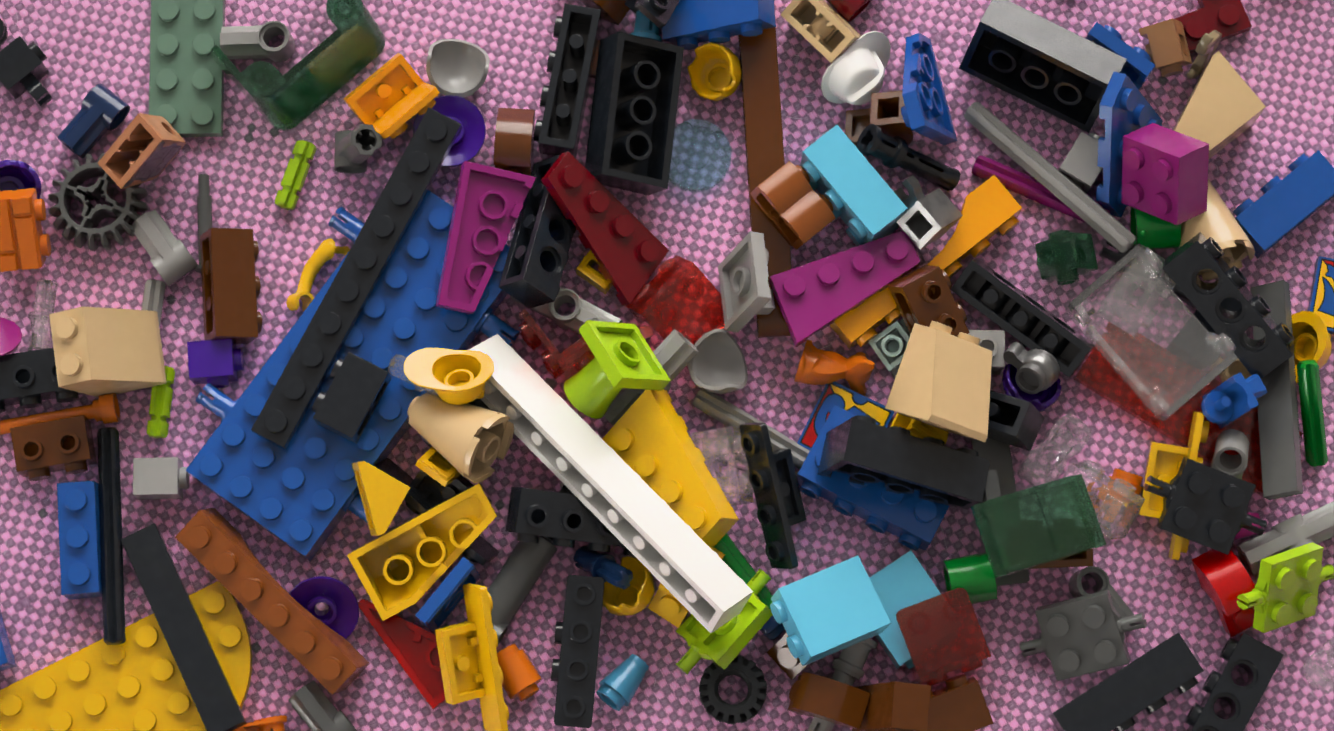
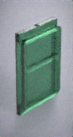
(1038, 525)

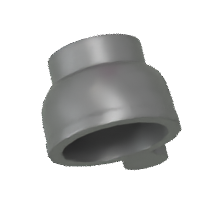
(1035, 368)

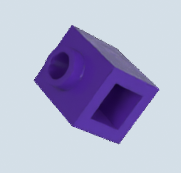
(214, 362)

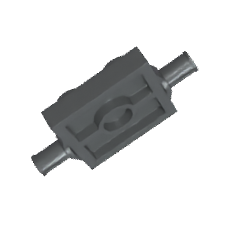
(1083, 635)

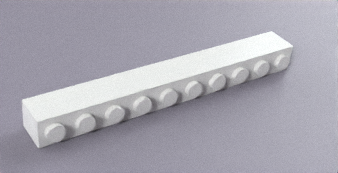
(612, 490)

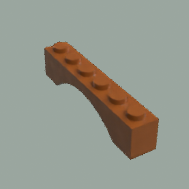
(233, 564)

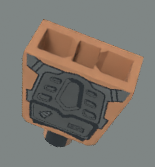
(147, 146)

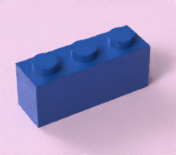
(717, 21)
(1286, 201)
(79, 539)

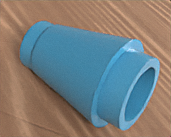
(622, 683)

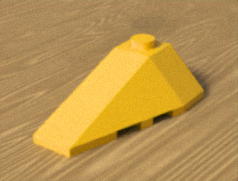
(417, 553)

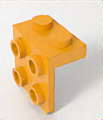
(391, 97)

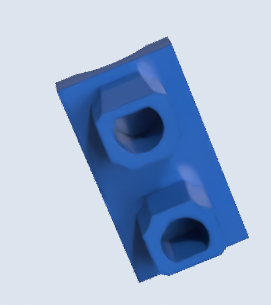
(1232, 399)

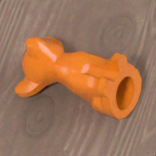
(826, 367)

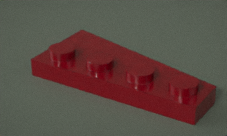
(612, 233)

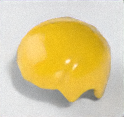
(714, 71)
(634, 598)

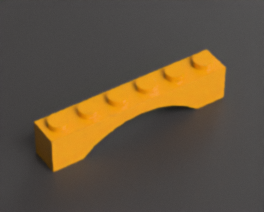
(984, 213)

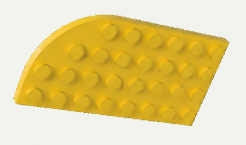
(132, 682)

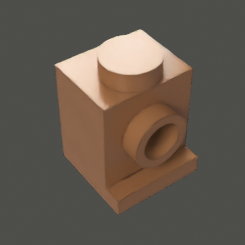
(1167, 46)

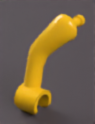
(321, 255)

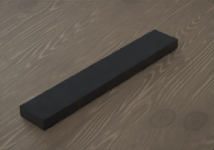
(183, 630)

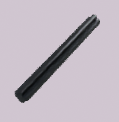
(111, 536)

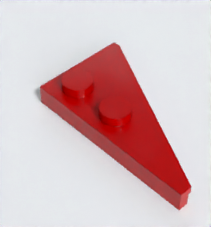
(413, 649)

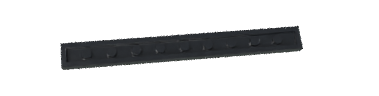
(356, 278)

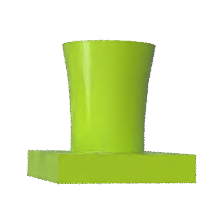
(620, 362)

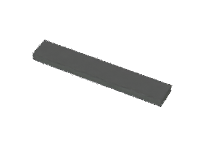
(1279, 407)

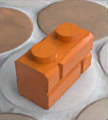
(21, 233)

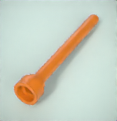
(102, 409)

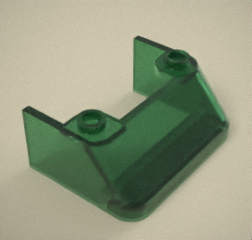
(318, 76)

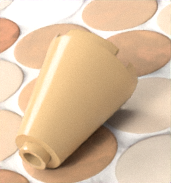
(1223, 228)
(462, 434)

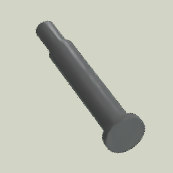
(204, 210)

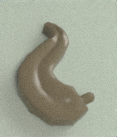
(1205, 50)

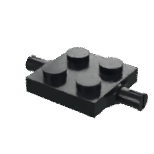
(1205, 505)

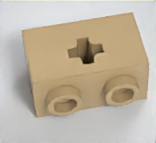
(821, 27)

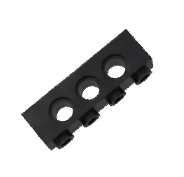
(538, 245)
(1021, 316)
(1256, 355)
(1260, 664)

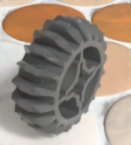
(93, 215)

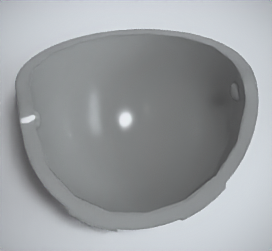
(456, 67)
(719, 364)

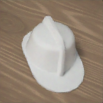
(857, 70)

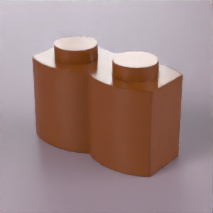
(793, 204)

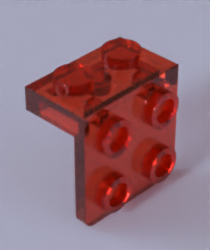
(679, 300)
(556, 363)
(942, 636)

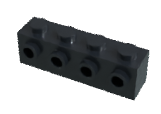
(570, 80)
(30, 378)
(557, 516)
(1131, 690)

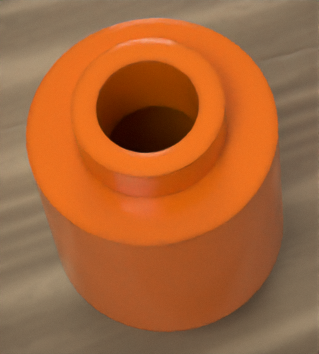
(518, 673)

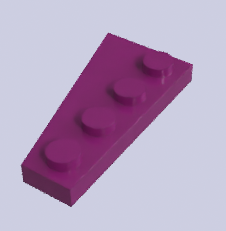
(482, 218)
(830, 287)

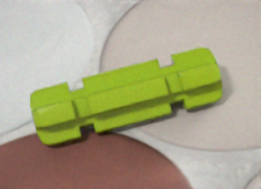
(295, 175)
(161, 406)

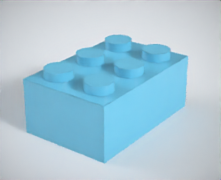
(852, 187)

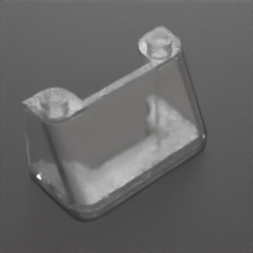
(1149, 333)

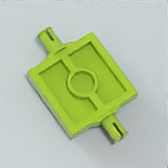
(1287, 587)
(728, 640)

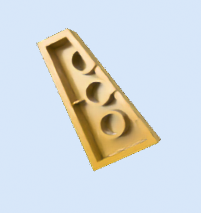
(661, 452)

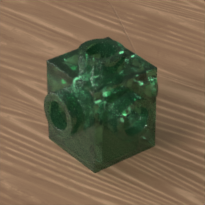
(1066, 256)

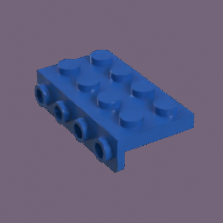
(900, 514)

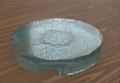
(699, 156)

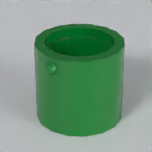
(1153, 231)
(973, 575)

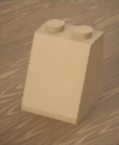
(1219, 106)
(107, 350)
(944, 381)

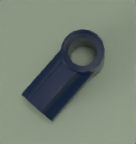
(99, 113)

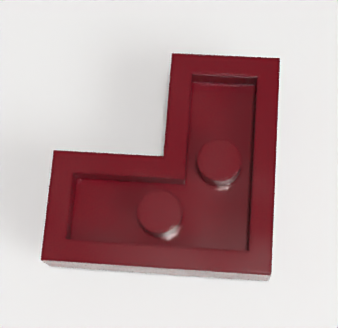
(1220, 15)

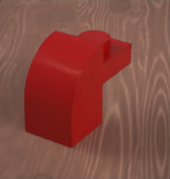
(1223, 580)

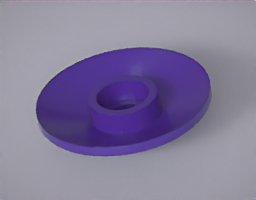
(473, 128)
(343, 605)

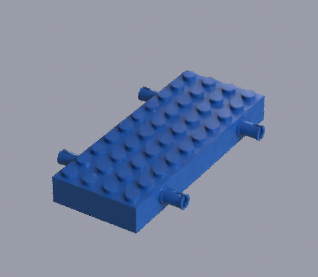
(311, 483)

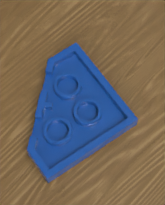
(924, 94)
(1123, 112)

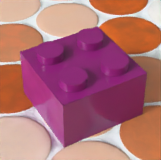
(1165, 173)

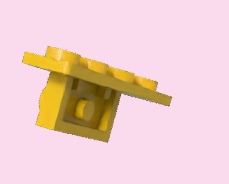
(1164, 465)
(471, 659)

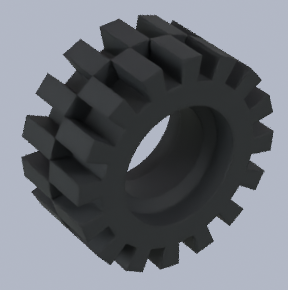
(733, 712)

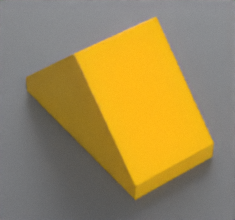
(379, 495)

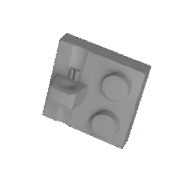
(745, 282)

